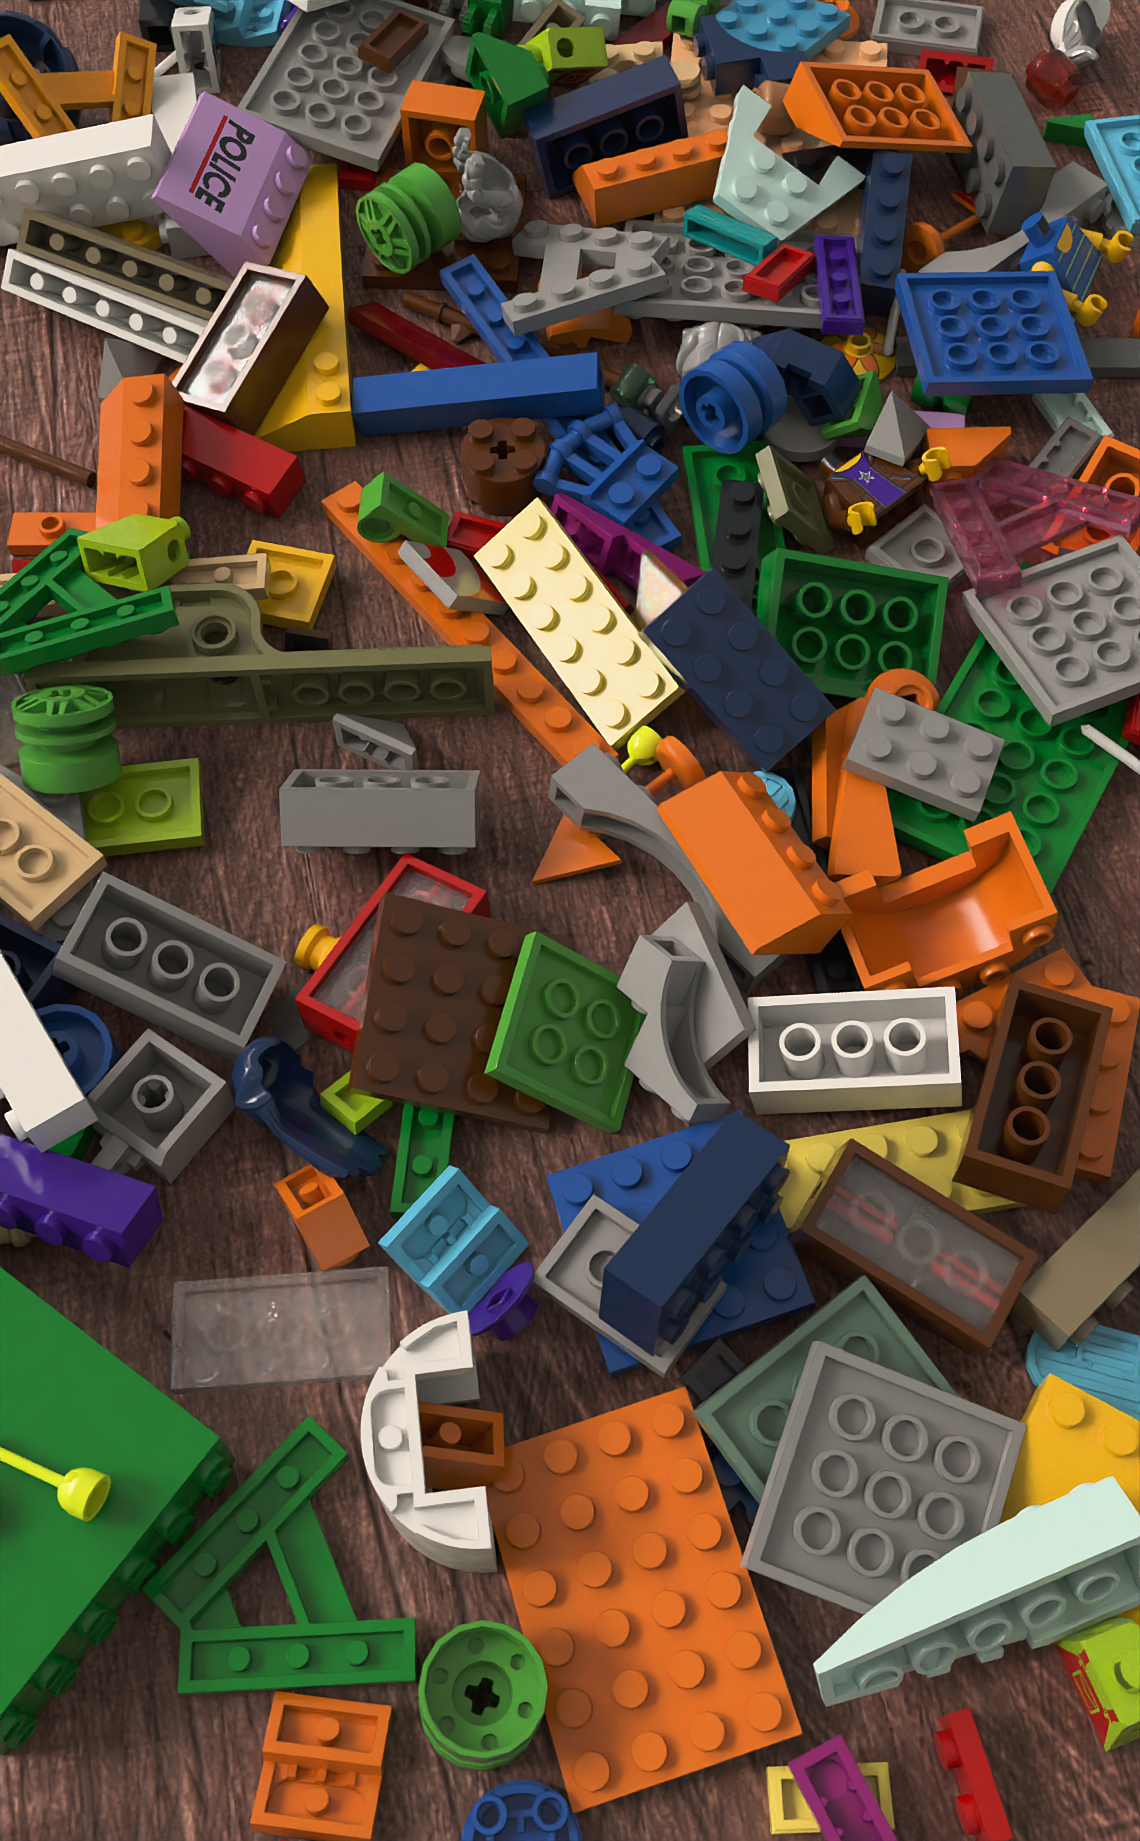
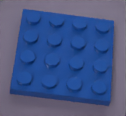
(992, 333)
(760, 1286)

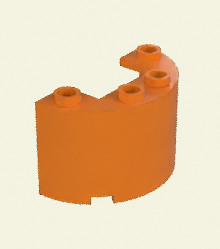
(951, 920)

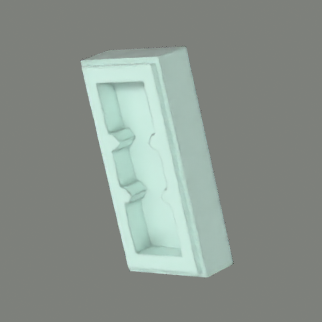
(1057, 407)

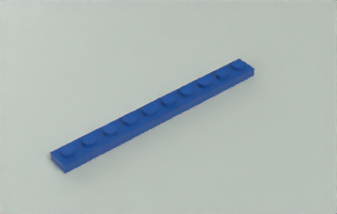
(481, 303)

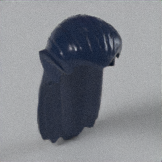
(281, 1097)

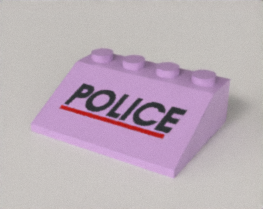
(232, 183)

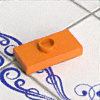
(35, 531)

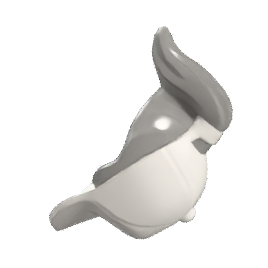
(1078, 29)

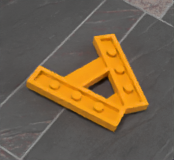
(43, 97)

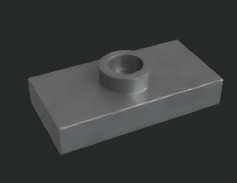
(1068, 449)

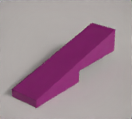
(614, 546)
(839, 1794)

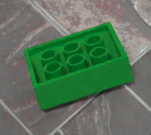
(851, 618)

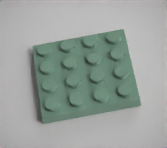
(752, 1408)

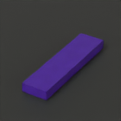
(838, 286)

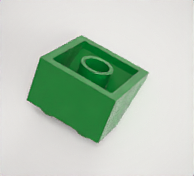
(509, 78)

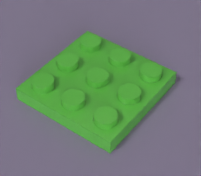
(566, 1034)

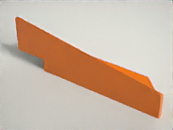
(848, 810)

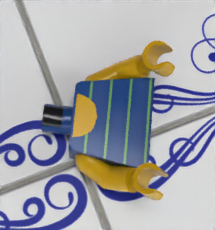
(1074, 257)

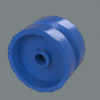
(733, 397)
(82, 1042)

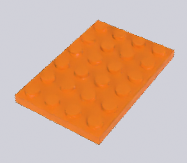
(636, 1601)

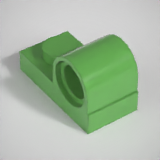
(394, 509)

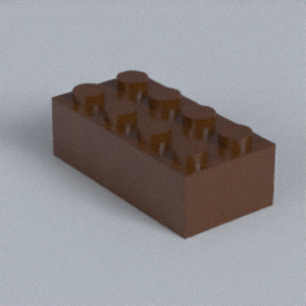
(1034, 1096)

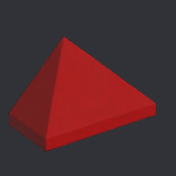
(944, 66)

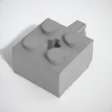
(157, 1109)

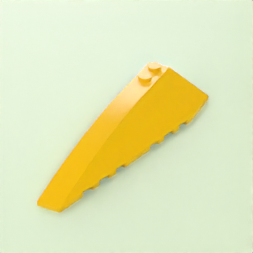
(316, 398)

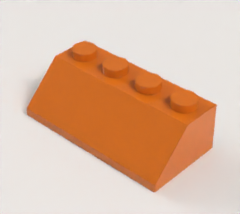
(651, 178)
(140, 450)
(756, 865)

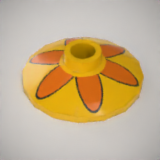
(864, 352)

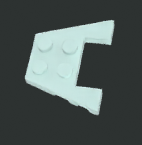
(765, 188)

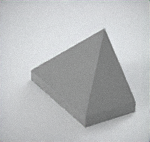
(124, 360)
(896, 432)
(376, 740)

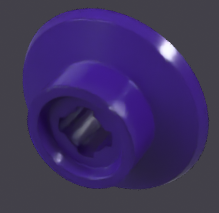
(506, 1305)

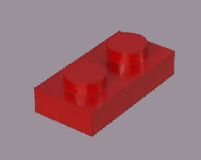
(979, 1803)

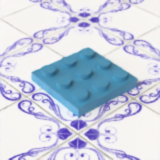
(784, 24)

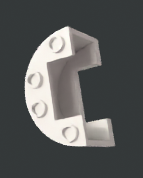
(437, 1368)

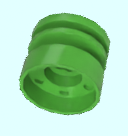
(409, 218)
(67, 739)
(461, 1663)

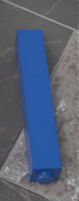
(484, 391)

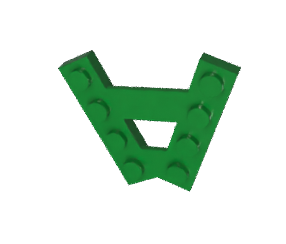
(93, 617)
(328, 1642)

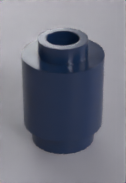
(642, 428)

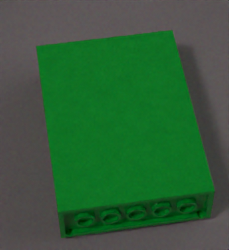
(63, 1577)

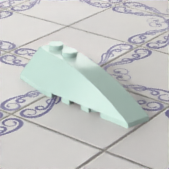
(1021, 1580)

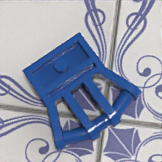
(628, 484)

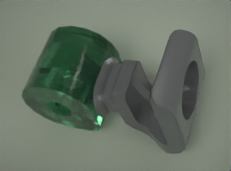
(642, 391)

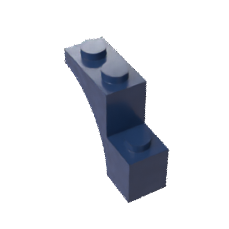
(733, 63)

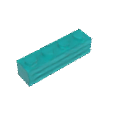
(728, 235)

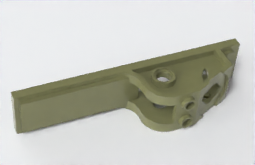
(220, 634)

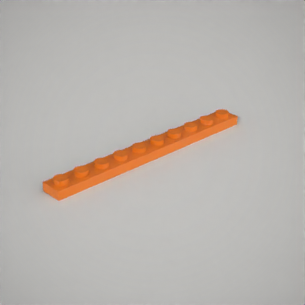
(515, 679)

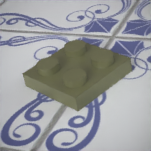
(793, 501)

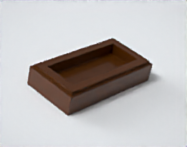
(393, 40)

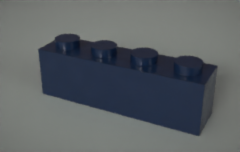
(882, 228)

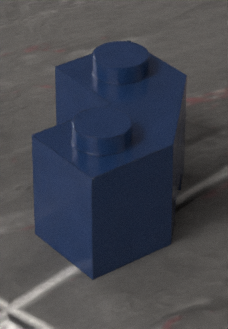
(813, 374)

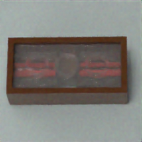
(251, 345)
(913, 1247)

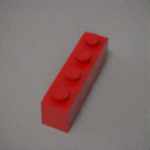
(238, 464)

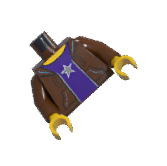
(873, 494)

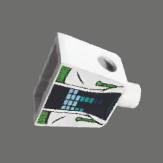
(197, 42)

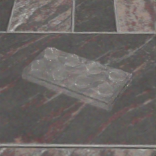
(280, 1330)

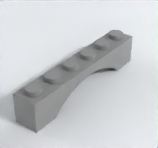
(1071, 193)
(606, 801)

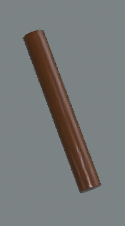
(47, 462)

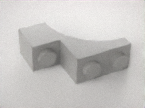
(665, 1055)

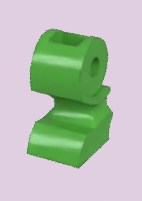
(685, 14)

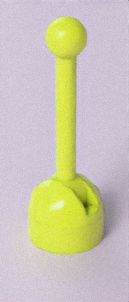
(642, 748)
(79, 1491)

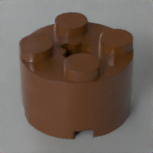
(501, 464)

